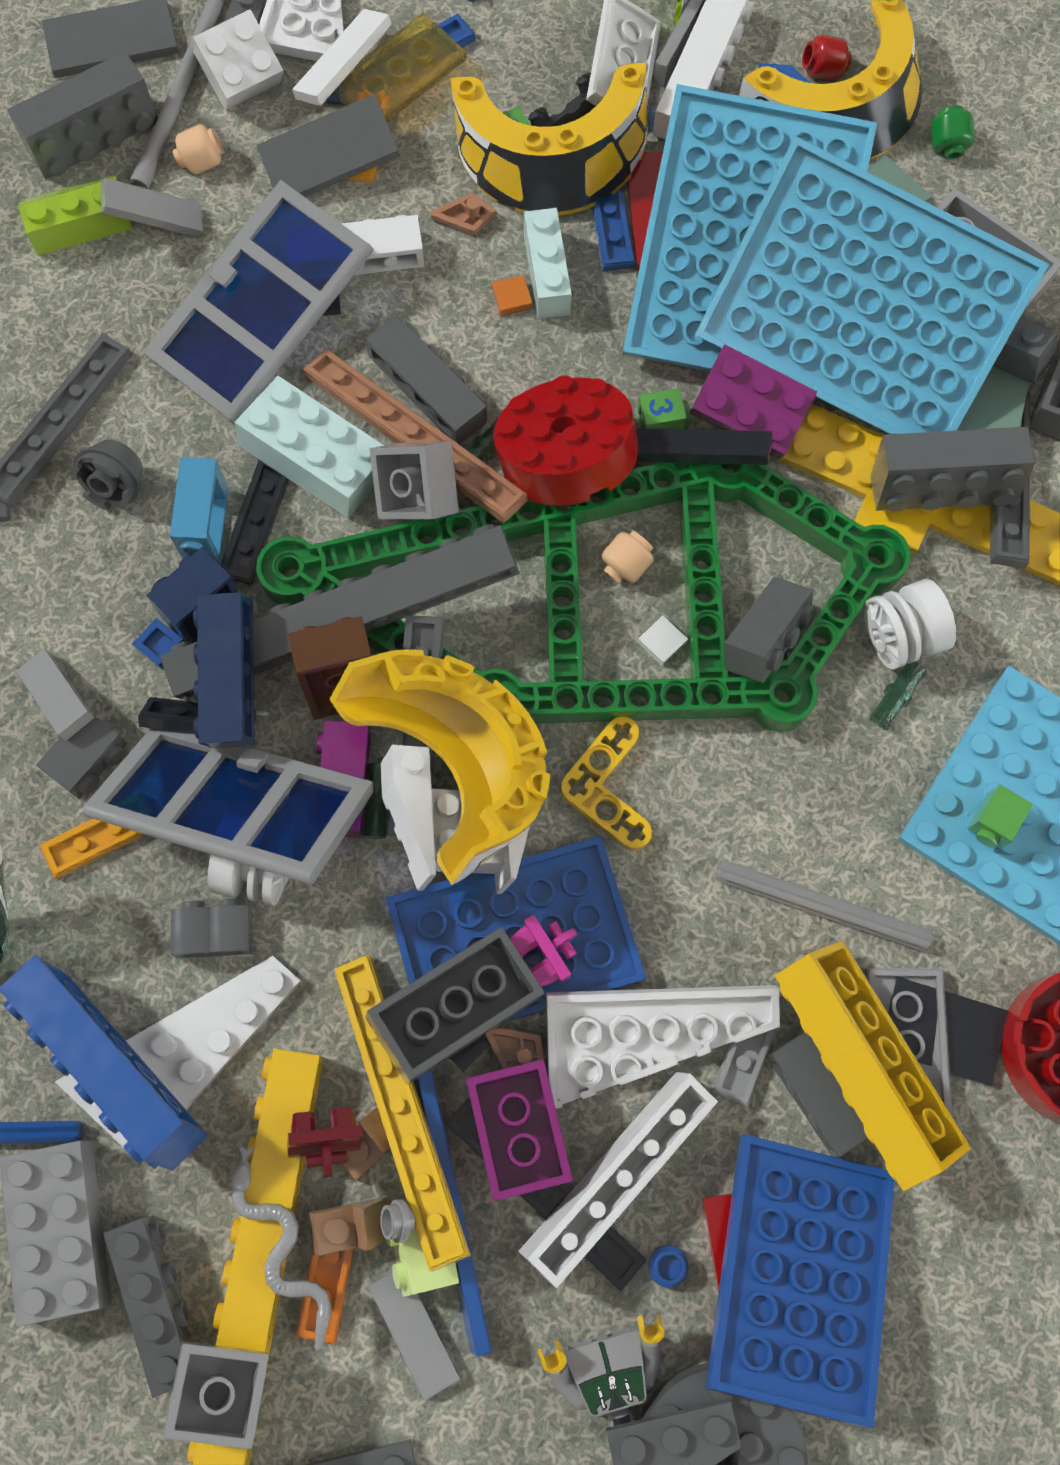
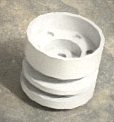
(910, 623)
(230, 877)

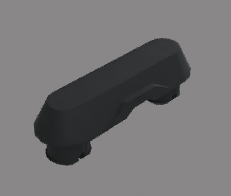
(574, 109)

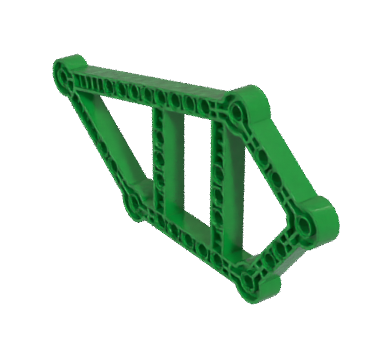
(696, 489)

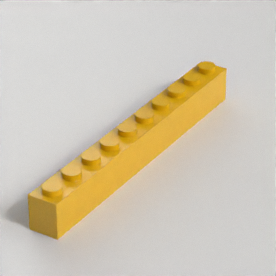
(249, 1304)

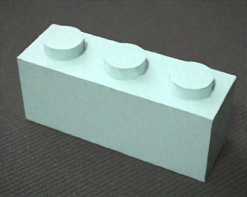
(547, 263)

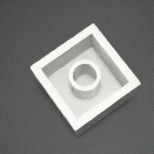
(237, 59)

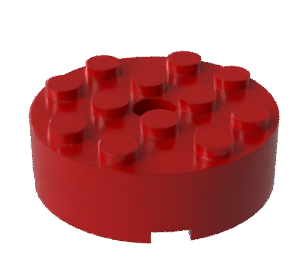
(567, 440)
(1033, 1046)

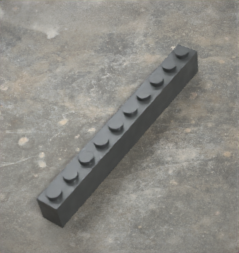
(379, 598)

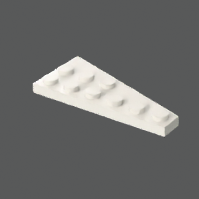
(302, 26)
(629, 1034)
(204, 1036)

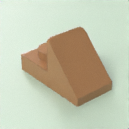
(373, 1146)
(347, 1227)

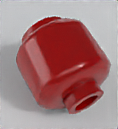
(826, 58)

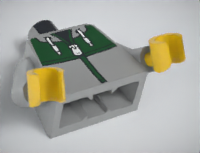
(608, 1370)

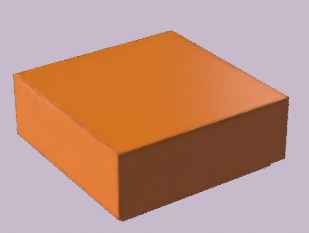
(512, 295)

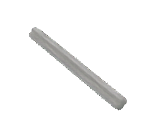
(824, 906)

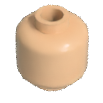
(198, 149)
(627, 557)

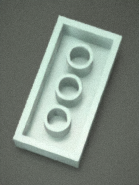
(309, 445)

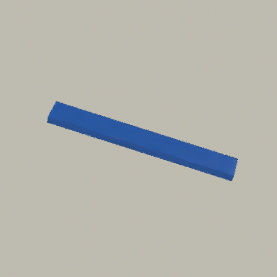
(467, 1287)

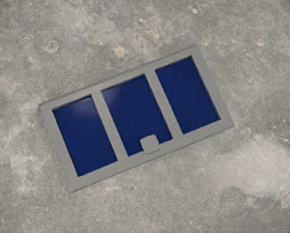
(258, 301)
(232, 803)

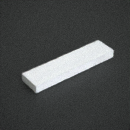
(342, 57)

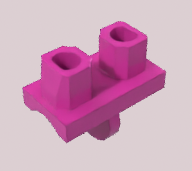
(533, 937)

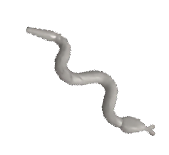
(277, 1212)

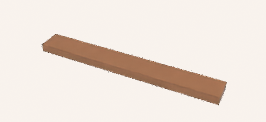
(403, 425)

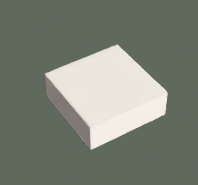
(662, 640)

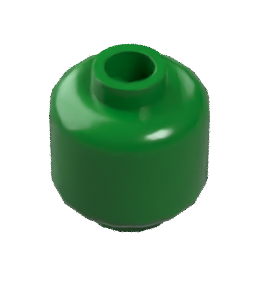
(952, 131)

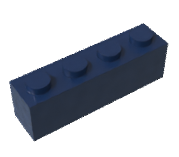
(224, 670)

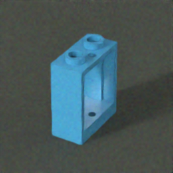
(199, 507)

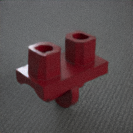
(324, 1146)

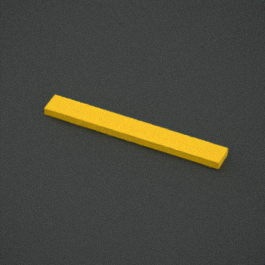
(404, 1124)

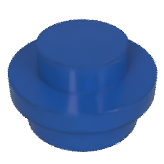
(668, 1266)

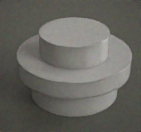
(397, 1221)

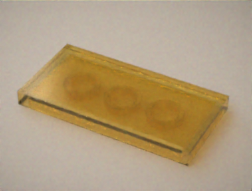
(403, 67)

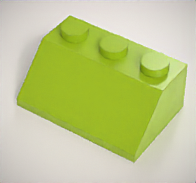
(68, 217)

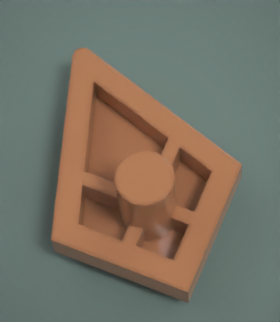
(465, 214)
(515, 1047)

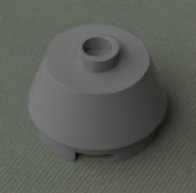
(108, 474)

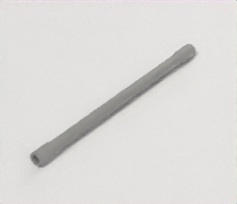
(148, 162)

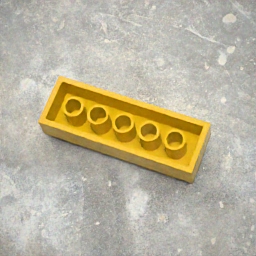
(872, 1065)

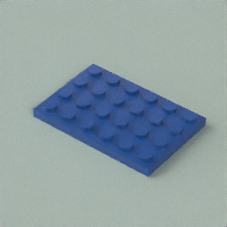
(557, 885)
(803, 1283)

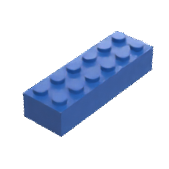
(102, 1064)

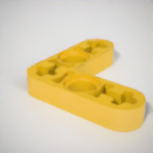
(597, 793)

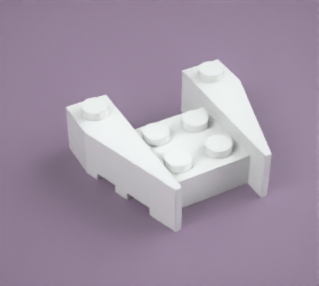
(430, 817)

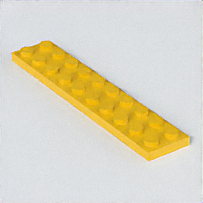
(845, 456)

